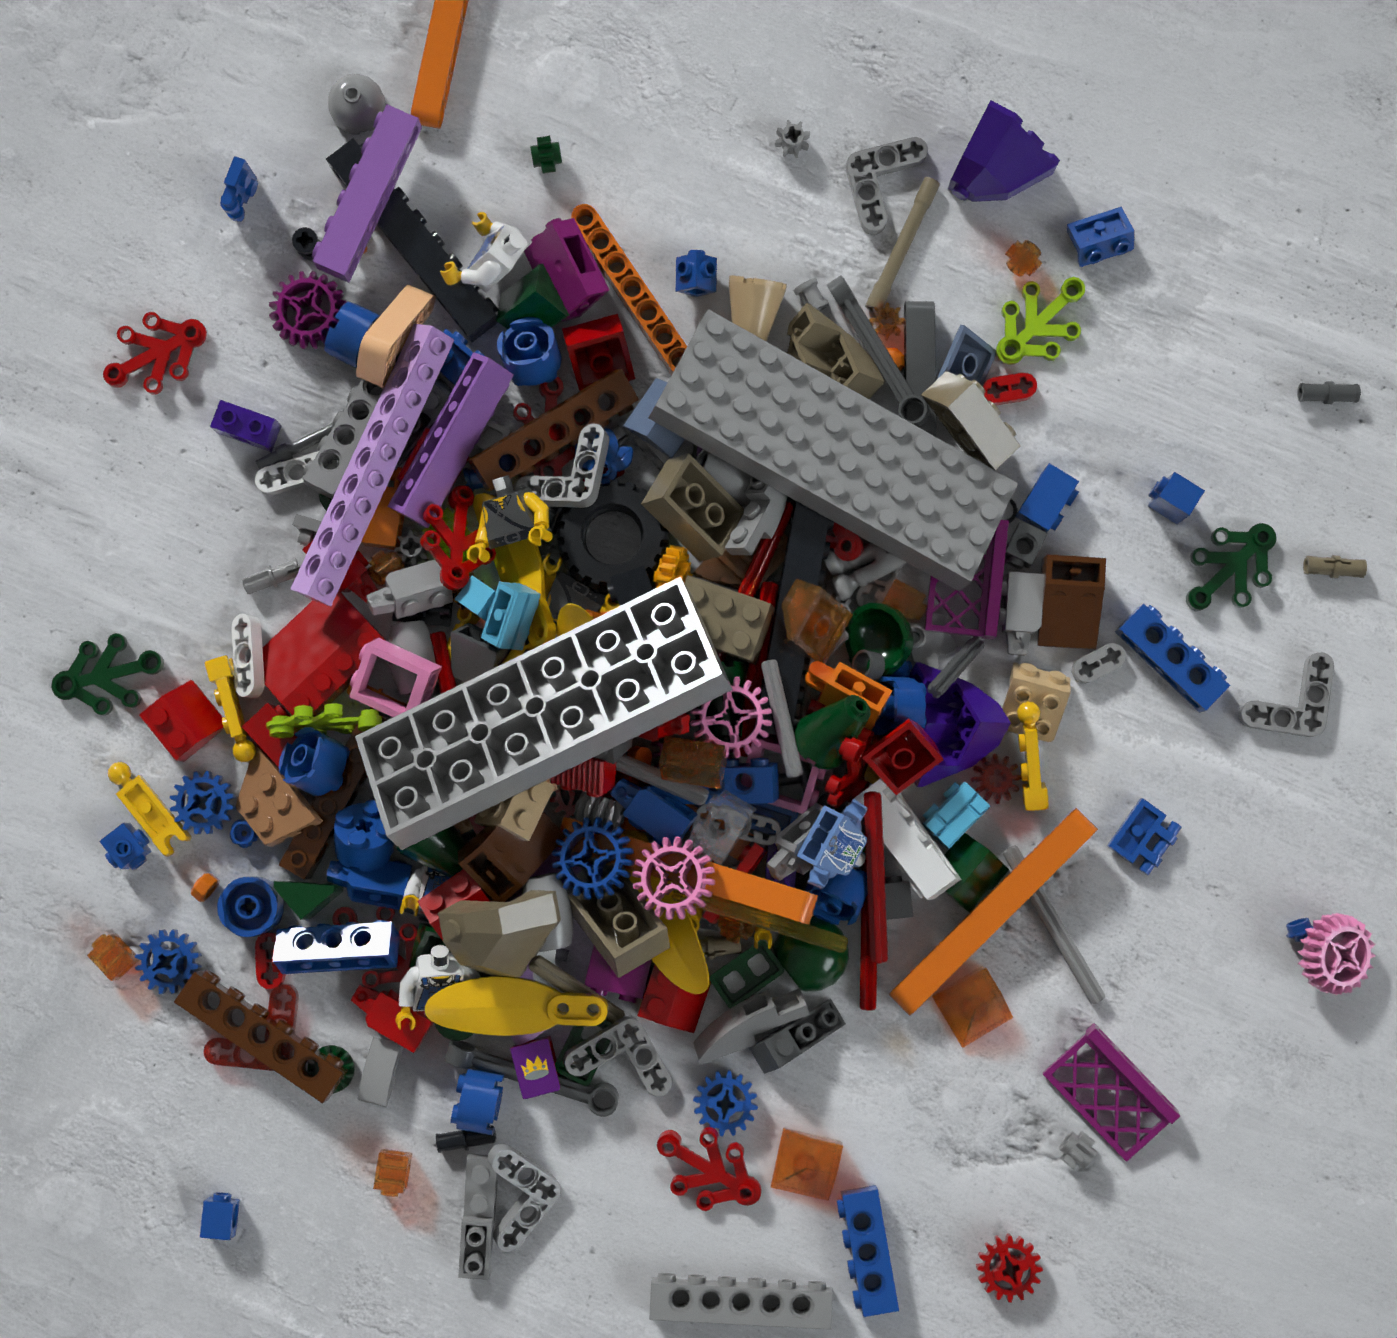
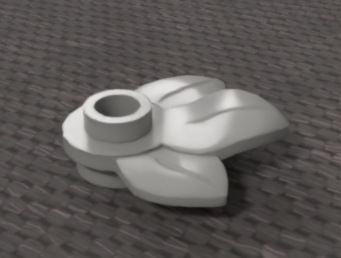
(931, 643)

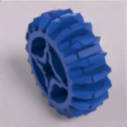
(596, 871)

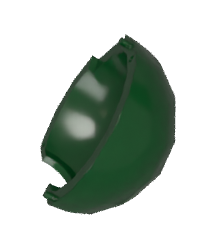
(880, 630)
(808, 964)

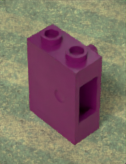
(568, 265)
(603, 979)

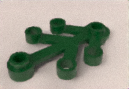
(1235, 564)
(102, 675)

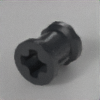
(300, 238)

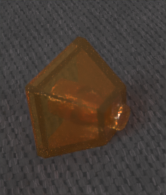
(814, 619)
(972, 1006)
(806, 1164)

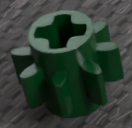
(546, 154)

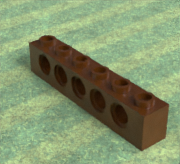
(621, 398)
(311, 845)
(195, 1001)

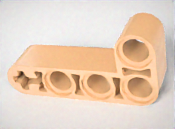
(390, 332)

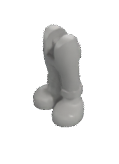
(882, 565)

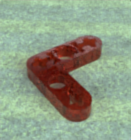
(287, 1050)

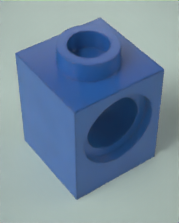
(219, 1217)

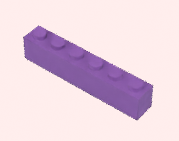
(367, 193)
(451, 438)

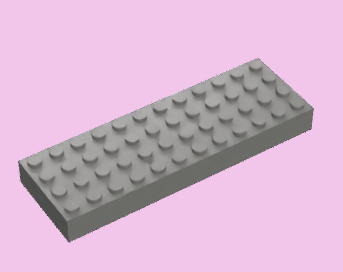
(834, 451)
(541, 713)

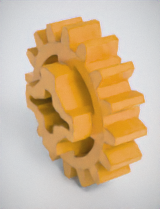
(672, 566)

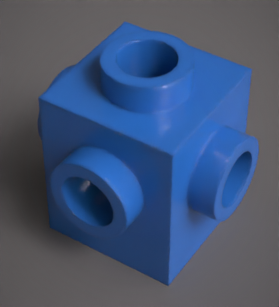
(696, 274)
(116, 846)

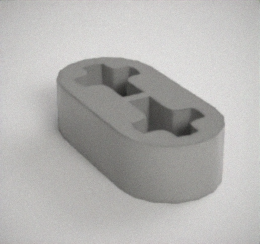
(1102, 669)

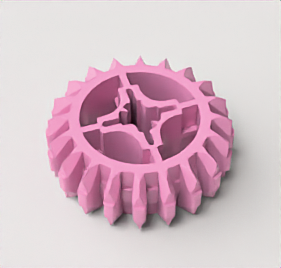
(756, 713)
(683, 868)
(1336, 953)

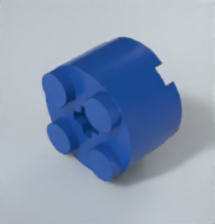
(346, 338)
(530, 352)
(904, 703)
(313, 762)
(361, 837)
(841, 897)
(249, 923)
(478, 1101)

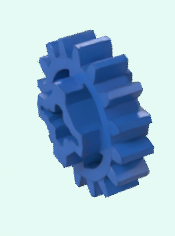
(192, 810)
(161, 951)
(739, 1103)

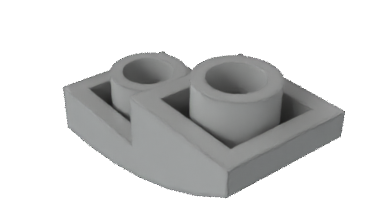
(379, 1072)

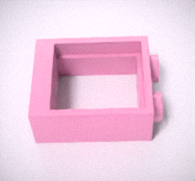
(426, 679)
(810, 795)

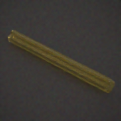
(769, 921)

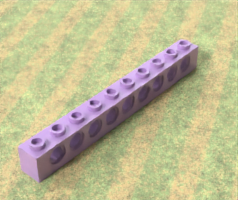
(372, 464)

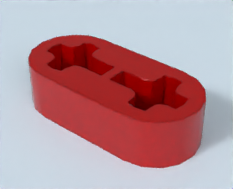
(1007, 382)
(262, 962)

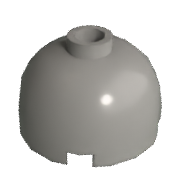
(355, 103)

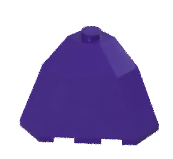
(1000, 159)
(961, 723)

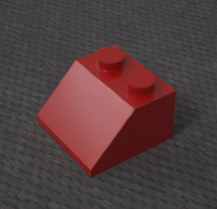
(597, 350)
(183, 720)
(903, 756)
(453, 890)
(670, 1004)

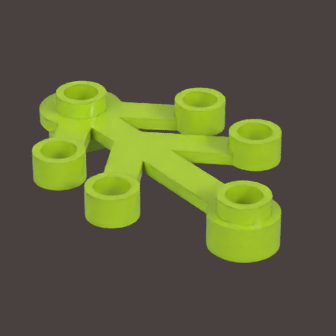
(1038, 325)
(330, 720)

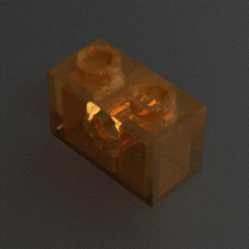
(692, 762)

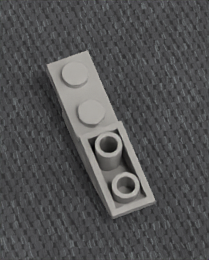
(759, 518)
(738, 1025)
(478, 1218)

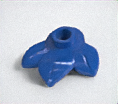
(616, 459)

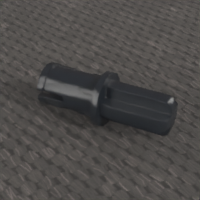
(462, 1139)

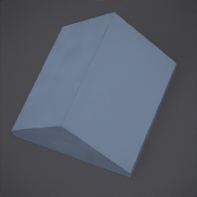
(969, 356)
(648, 430)

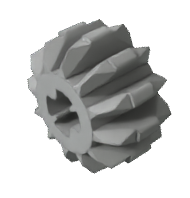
(599, 807)

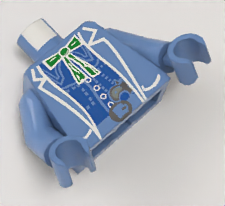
(834, 843)

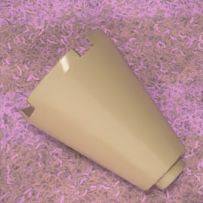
(755, 303)

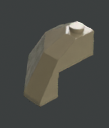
(832, 351)
(500, 935)

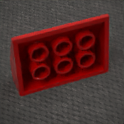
(316, 654)

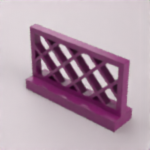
(990, 594)
(1134, 1081)

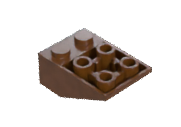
(1071, 601)
(505, 862)

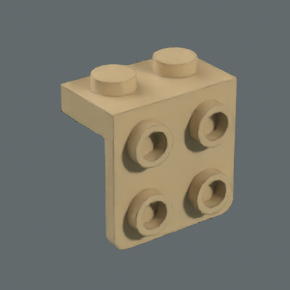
(1045, 689)
(518, 813)

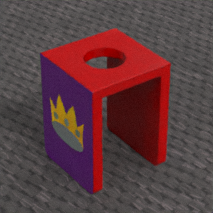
(536, 1067)

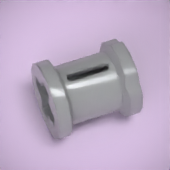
(810, 294)

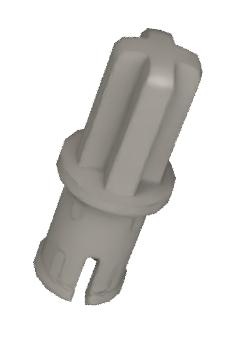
(271, 577)

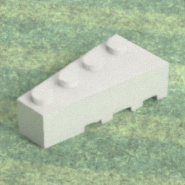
(912, 845)

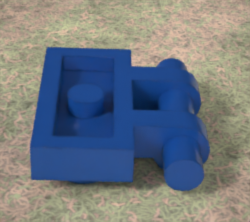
(240, 185)
(1137, 831)

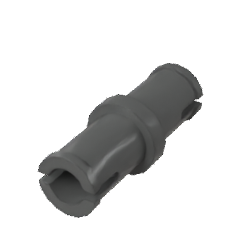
(1329, 392)

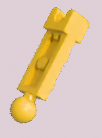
(221, 672)
(1034, 792)
(147, 808)

